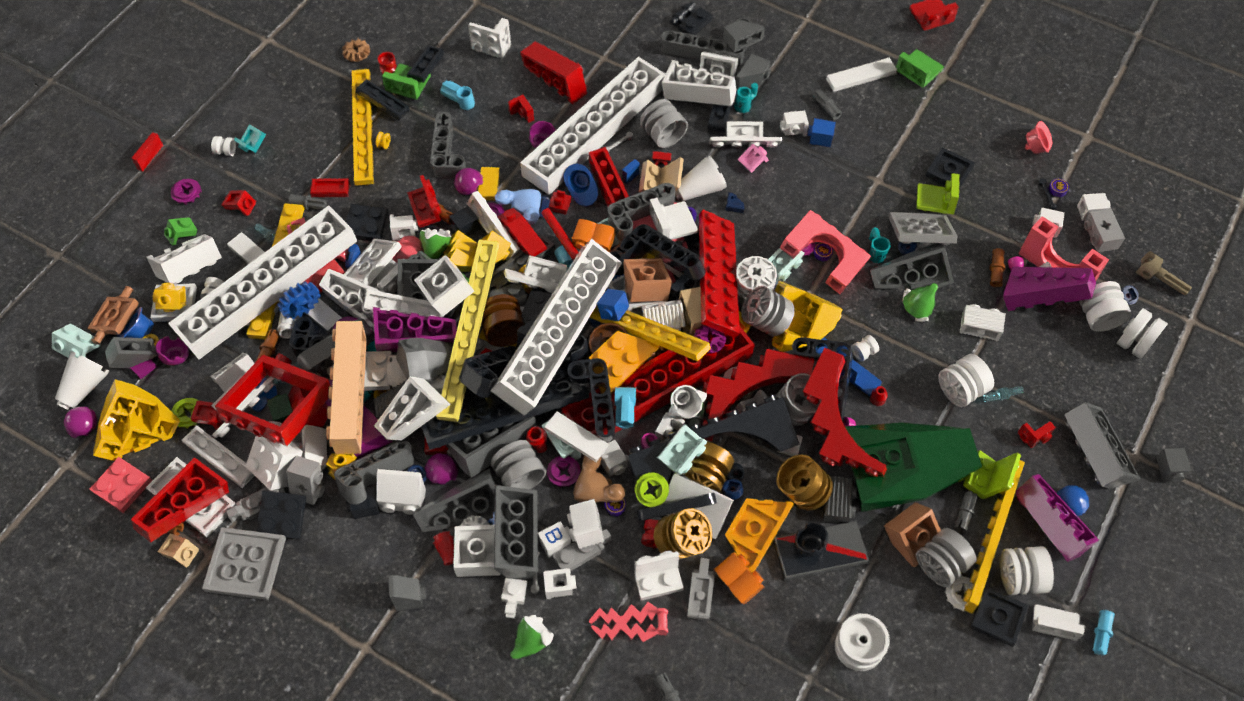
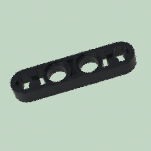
(676, 506)

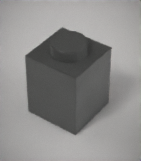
(1173, 464)

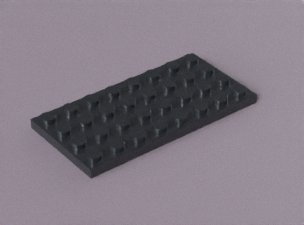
(484, 414)

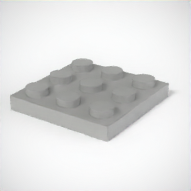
(923, 228)
(244, 563)

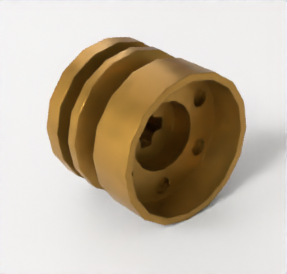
(711, 467)
(804, 482)
(684, 533)

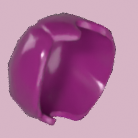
(540, 132)
(467, 181)
(172, 351)
(80, 421)
(441, 469)

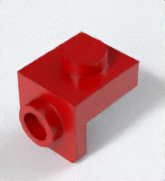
(1033, 437)

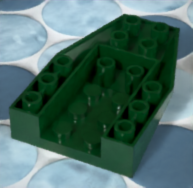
(917, 460)

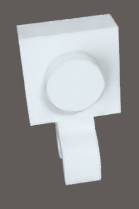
(513, 593)

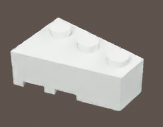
(185, 260)
(410, 409)

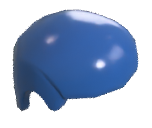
(1075, 498)

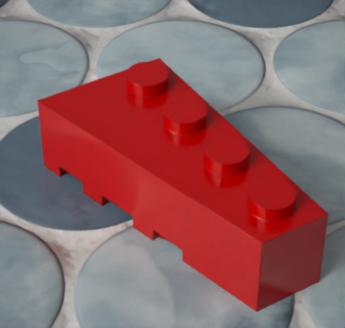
(555, 70)
(180, 499)

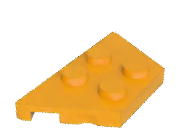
(623, 357)
(756, 528)

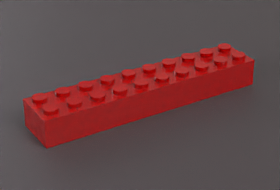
(661, 376)

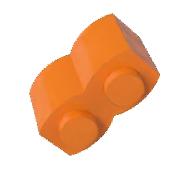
(588, 230)
(739, 577)

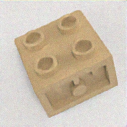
(654, 175)

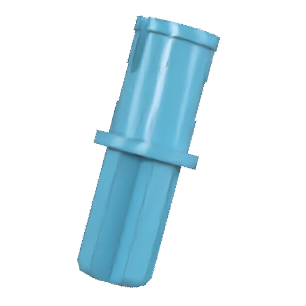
(1103, 632)

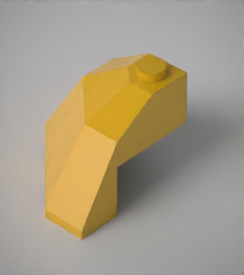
(463, 249)
(812, 317)
(131, 421)

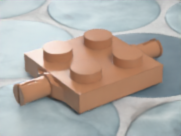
(113, 315)

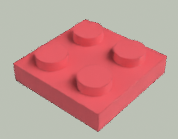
(120, 484)

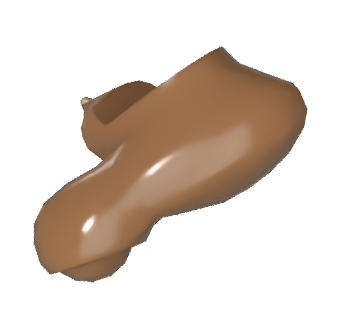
(595, 485)

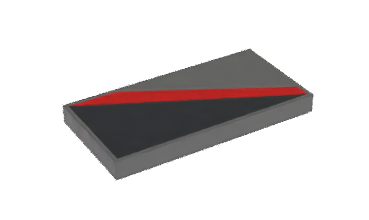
(843, 550)

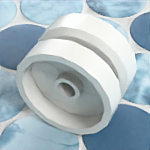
(1139, 331)
(874, 641)

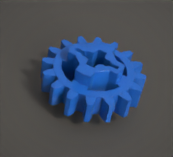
(299, 300)

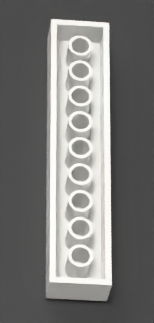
(592, 125)
(263, 282)
(556, 328)

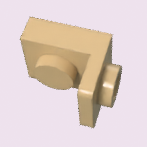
(178, 550)

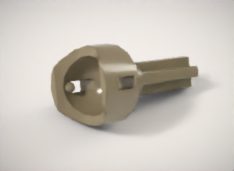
(1153, 268)

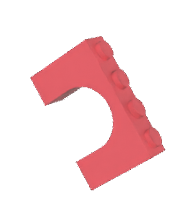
(815, 229)
(1039, 250)

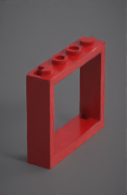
(285, 372)

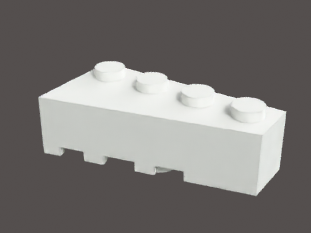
(696, 85)
(347, 294)

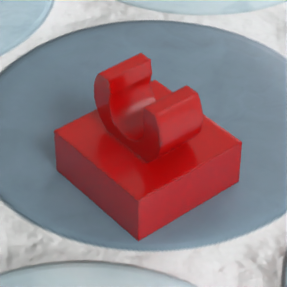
(661, 157)
(560, 202)

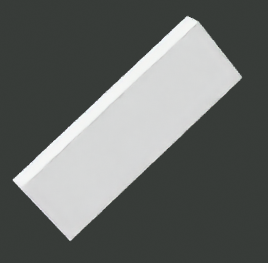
(576, 436)

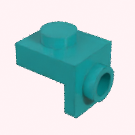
(251, 139)

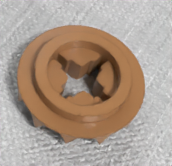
(351, 55)

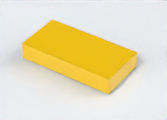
(490, 183)

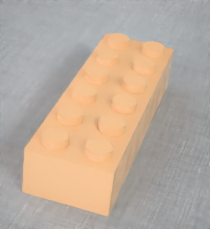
(347, 388)

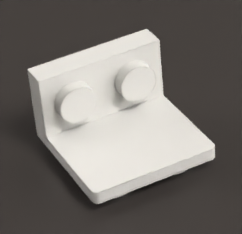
(490, 41)
(672, 220)
(658, 575)

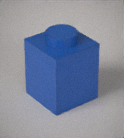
(821, 132)
(613, 304)

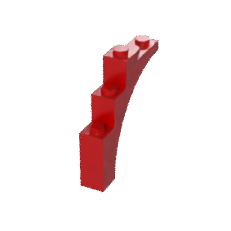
(773, 369)
(839, 445)

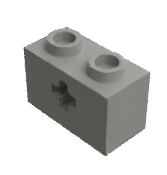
(1104, 230)
(305, 479)

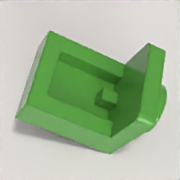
(179, 228)

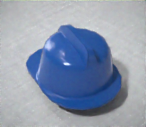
(581, 184)
(137, 326)

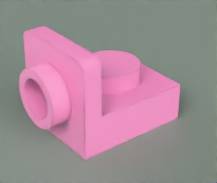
(753, 157)

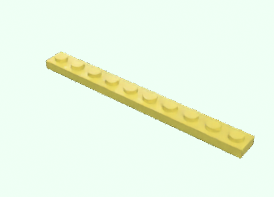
(468, 327)

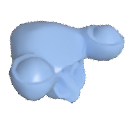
(524, 201)

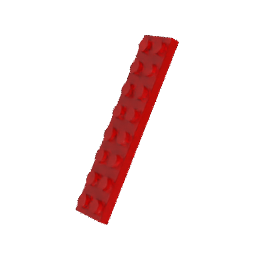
(719, 283)

